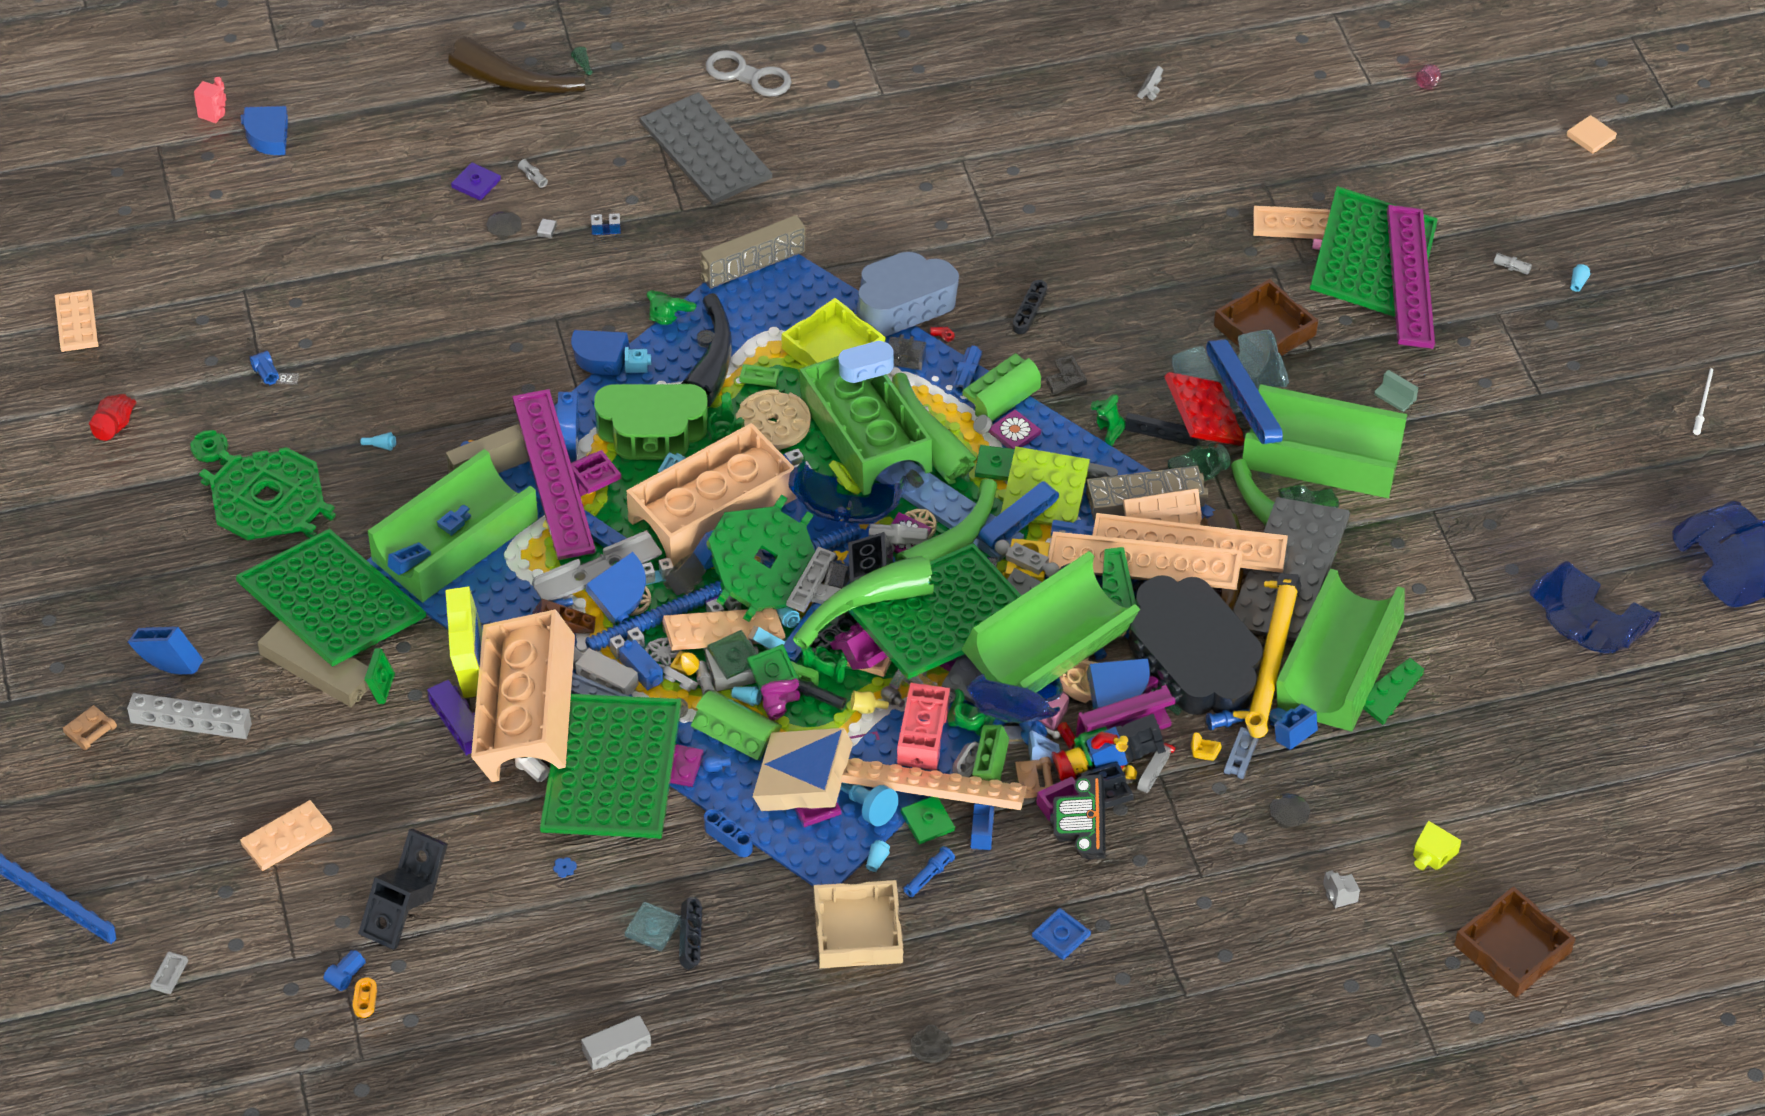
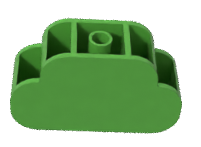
(651, 418)

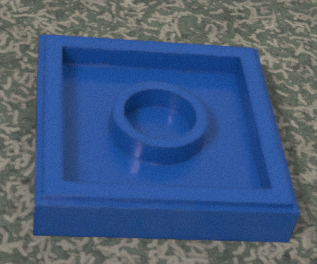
(1061, 933)

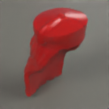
(111, 416)

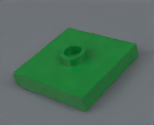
(994, 462)
(771, 666)
(379, 676)
(927, 819)

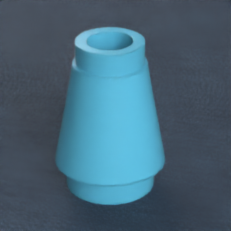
(1579, 277)
(788, 616)
(748, 695)
(878, 853)

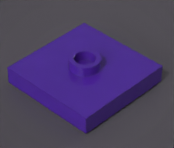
(476, 181)

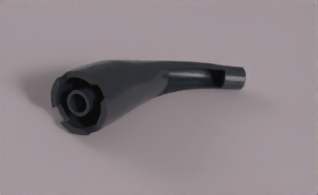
(714, 364)

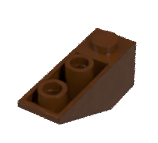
(576, 620)

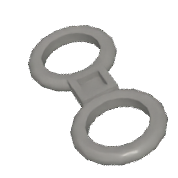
(747, 73)

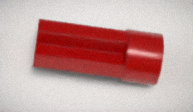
(1067, 734)

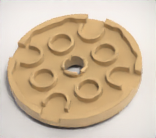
(790, 411)

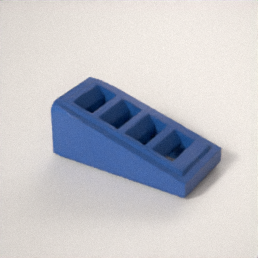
(402, 561)

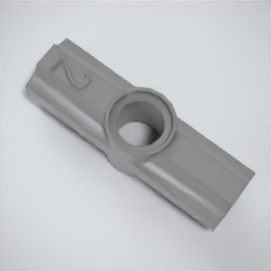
(900, 534)

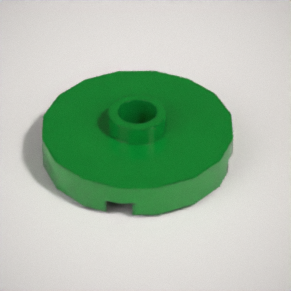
(208, 445)

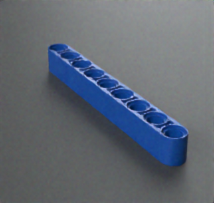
(1244, 391)

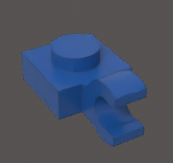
(454, 521)

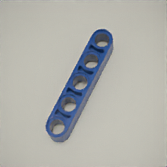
(1019, 514)

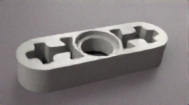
(1153, 770)

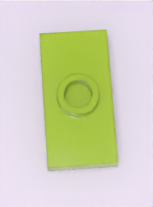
(844, 477)

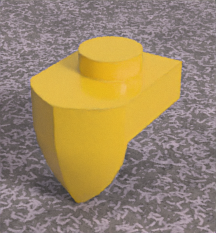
(685, 663)
(1204, 748)

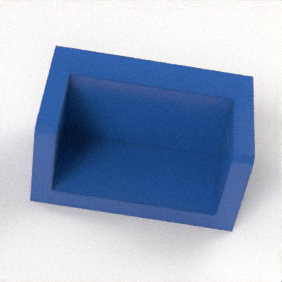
(982, 826)

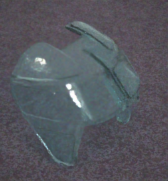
(1257, 354)

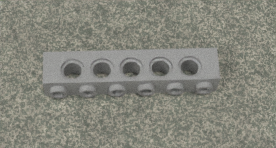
(189, 716)

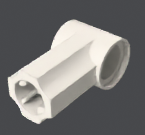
(534, 767)

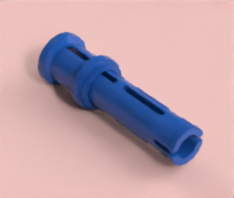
(1222, 719)
(935, 866)

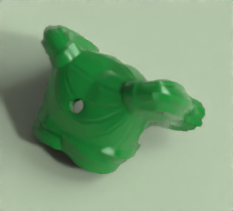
(664, 307)
(1109, 417)
(726, 422)
(825, 662)
(966, 715)

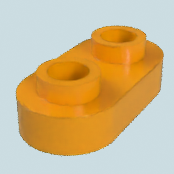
(364, 999)

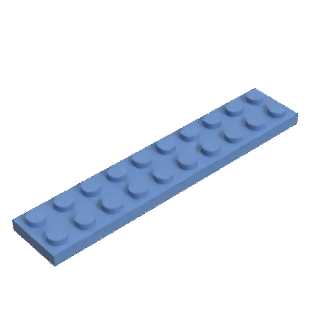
(939, 498)

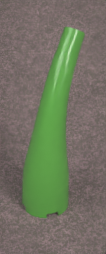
(949, 454)
(1255, 499)
(961, 534)
(892, 582)

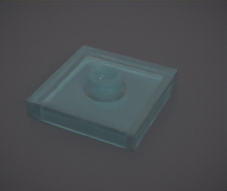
(652, 926)

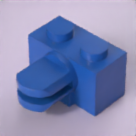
(1293, 725)

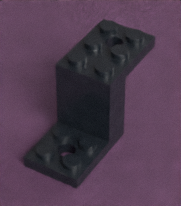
(402, 889)

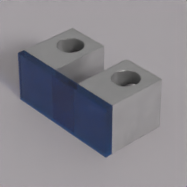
(611, 228)

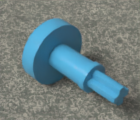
(877, 804)

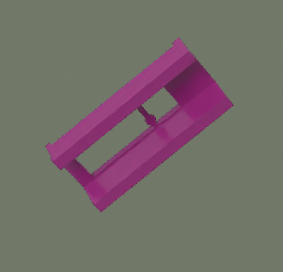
(1128, 711)

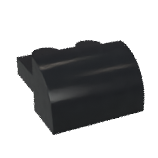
(1116, 788)

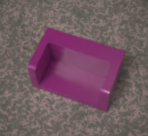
(1046, 796)

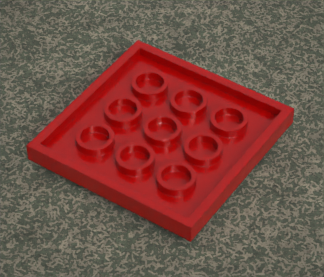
(1205, 409)

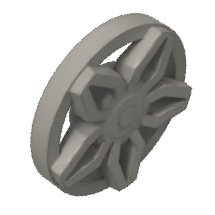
(662, 652)

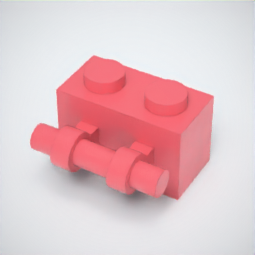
(210, 100)

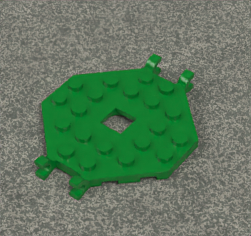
(284, 471)
(738, 541)

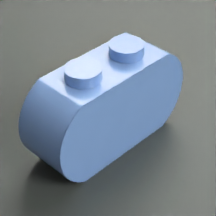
(866, 361)

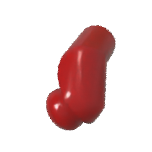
(944, 332)

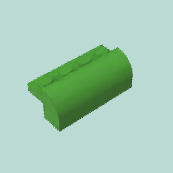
(1004, 387)
(734, 724)

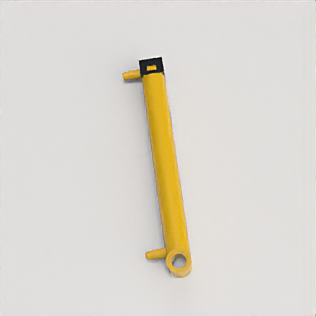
(1288, 588)

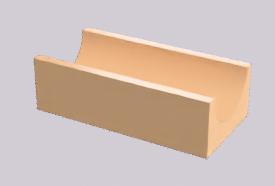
(694, 494)
(523, 691)

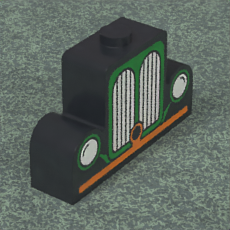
(1083, 817)

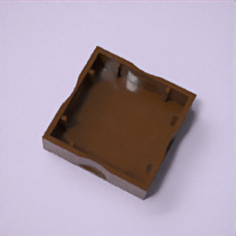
(1265, 309)
(1514, 942)

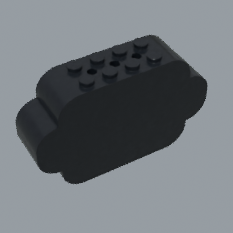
(1195, 645)

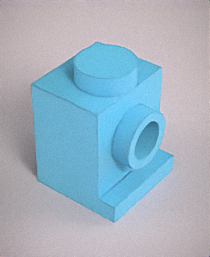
(637, 360)

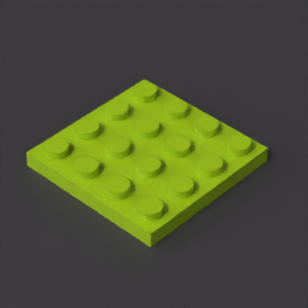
(1060, 471)

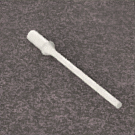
(1700, 419)

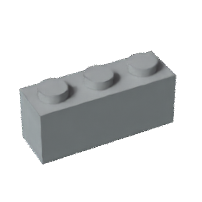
(607, 672)
(616, 1043)

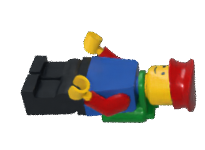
(1111, 746)

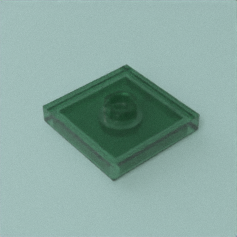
(731, 653)

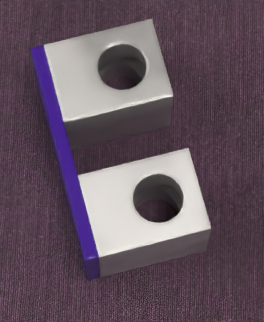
(730, 603)

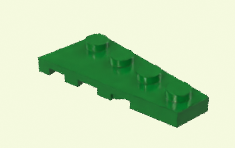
(1116, 577)
(1392, 690)

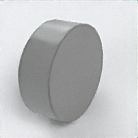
(982, 424)

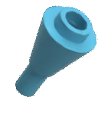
(384, 441)

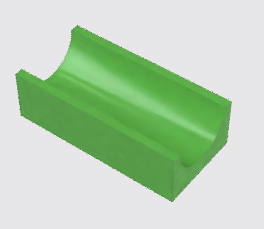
(864, 422)
(1329, 442)
(495, 519)
(1048, 629)
(1339, 653)

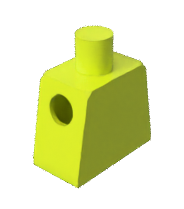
(1435, 847)

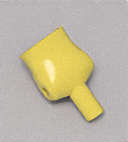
(866, 703)

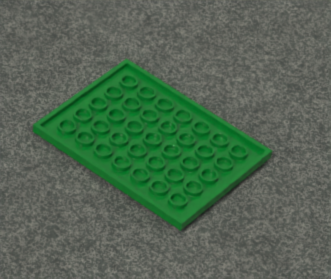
(1356, 252)
(330, 597)
(934, 627)
(614, 767)

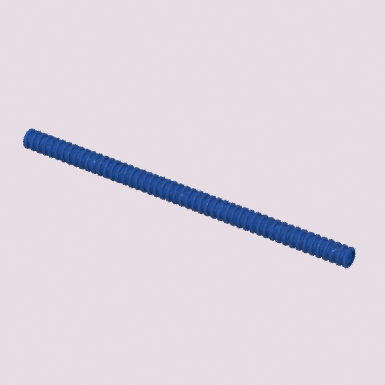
(698, 598)

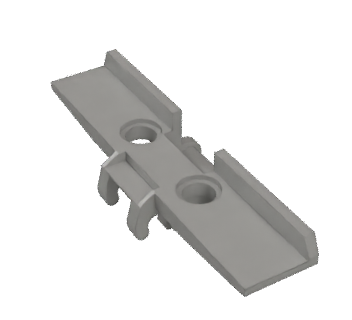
(563, 582)

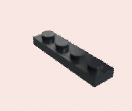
(1159, 429)

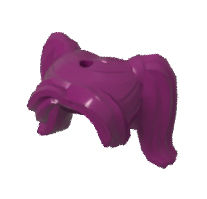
(777, 694)

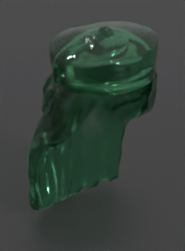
(1209, 459)
(1301, 493)

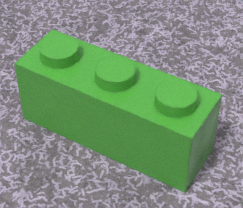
(991, 753)

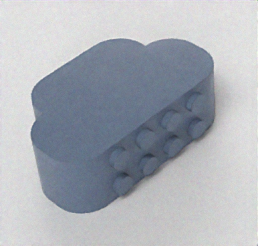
(905, 291)

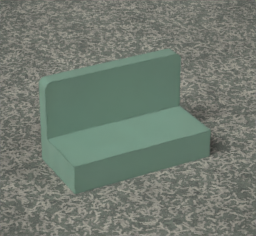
(1397, 391)

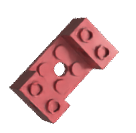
(921, 739)

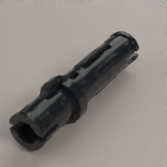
(809, 689)

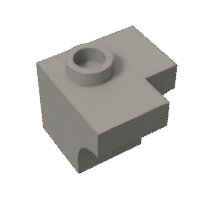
(1341, 889)

